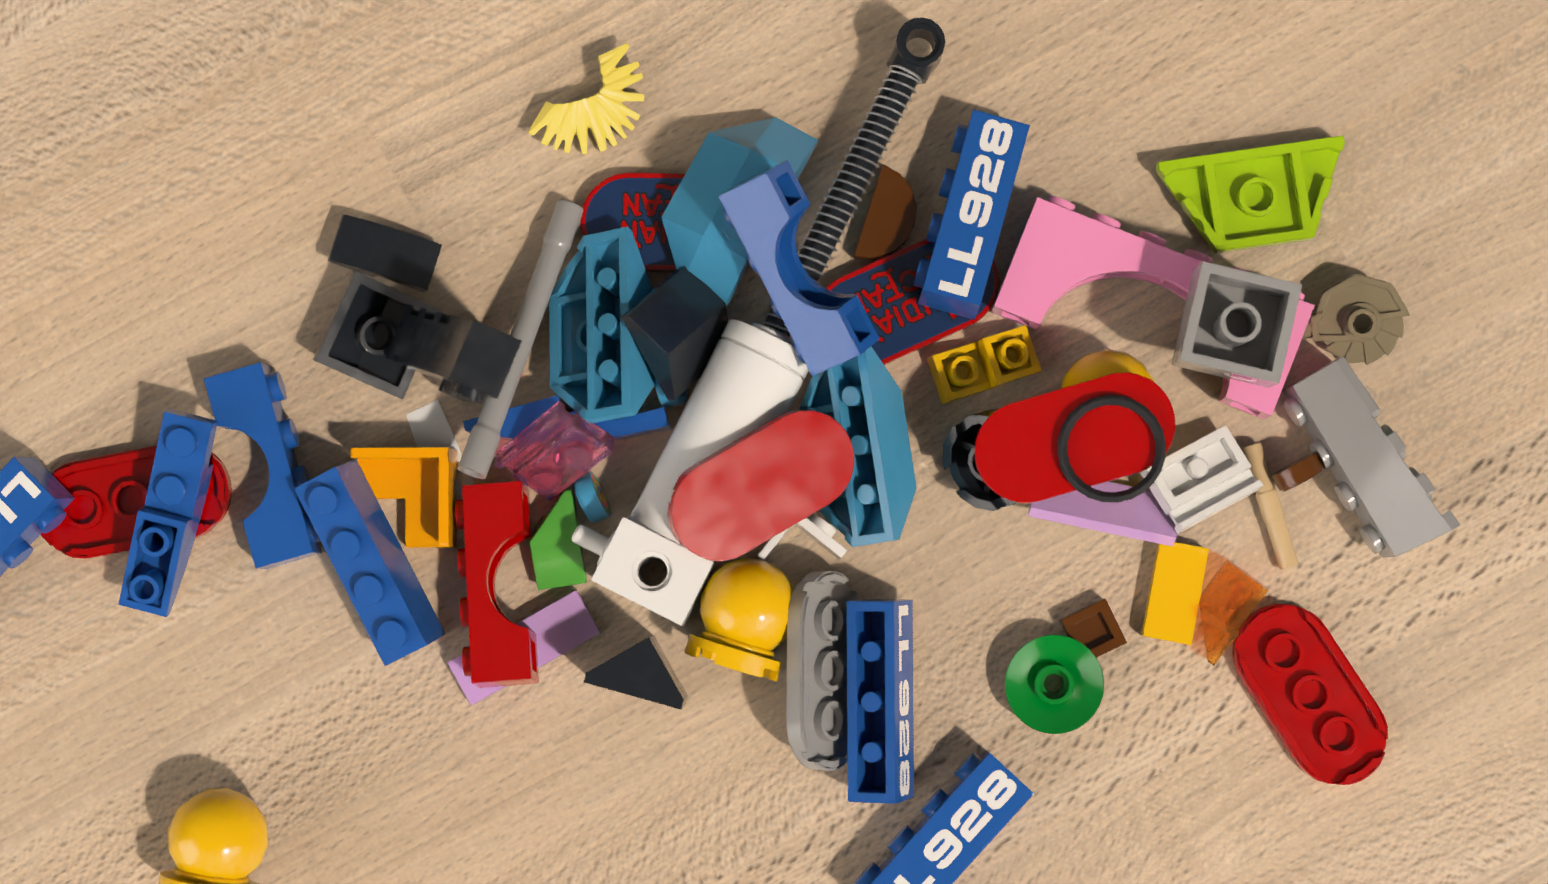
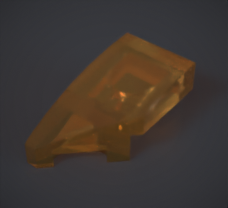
(1226, 606)

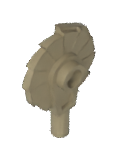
(1358, 319)

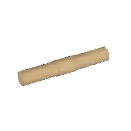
(1271, 508)

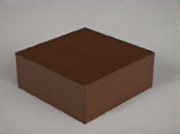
(1094, 628)

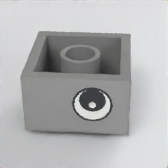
(1236, 324)

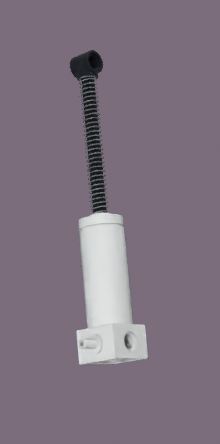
(751, 368)

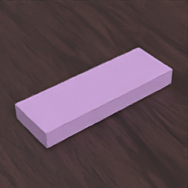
(1135, 518)
(557, 629)

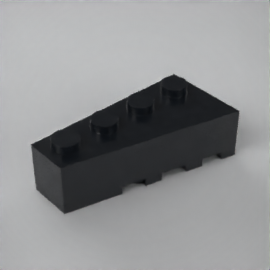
(454, 350)

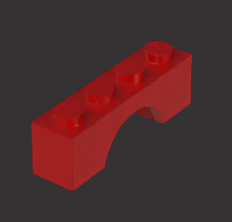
(493, 523)

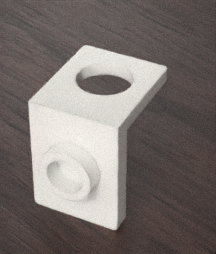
(817, 529)

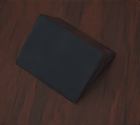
(641, 673)

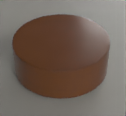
(1297, 472)

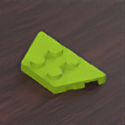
(1255, 193)

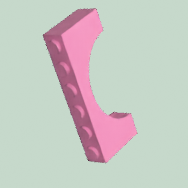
(1070, 250)

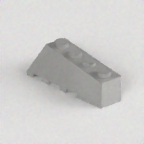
(1366, 461)

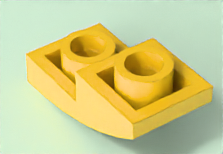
(984, 364)

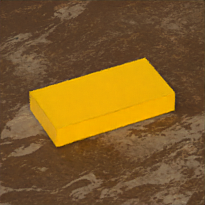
(1174, 592)

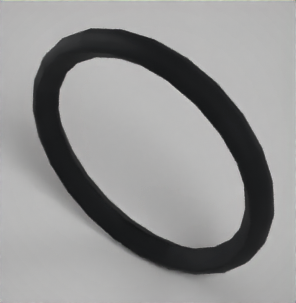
(1145, 483)

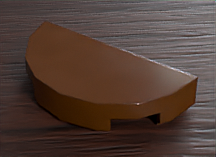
(888, 218)

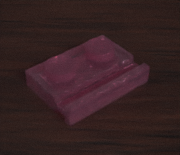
(555, 451)

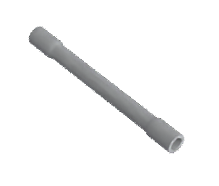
(556, 244)

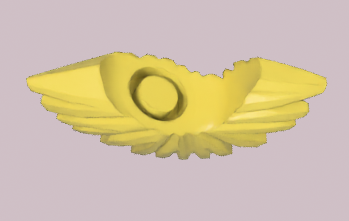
(595, 111)

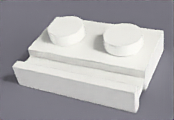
(1203, 479)

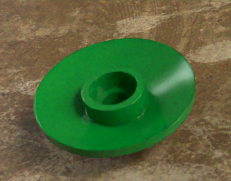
(1073, 702)

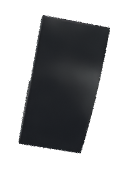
(384, 252)

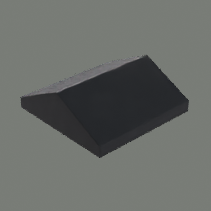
(677, 329)
(363, 334)

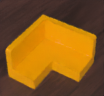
(426, 482)

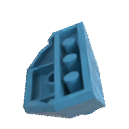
(695, 216)
(590, 348)
(883, 480)

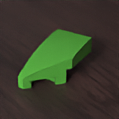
(554, 555)

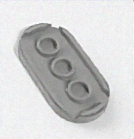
(818, 670)

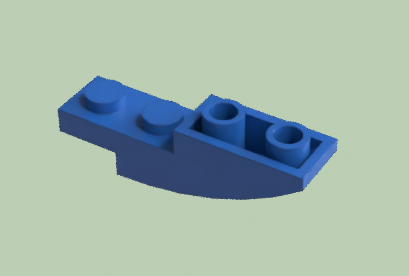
(171, 513)

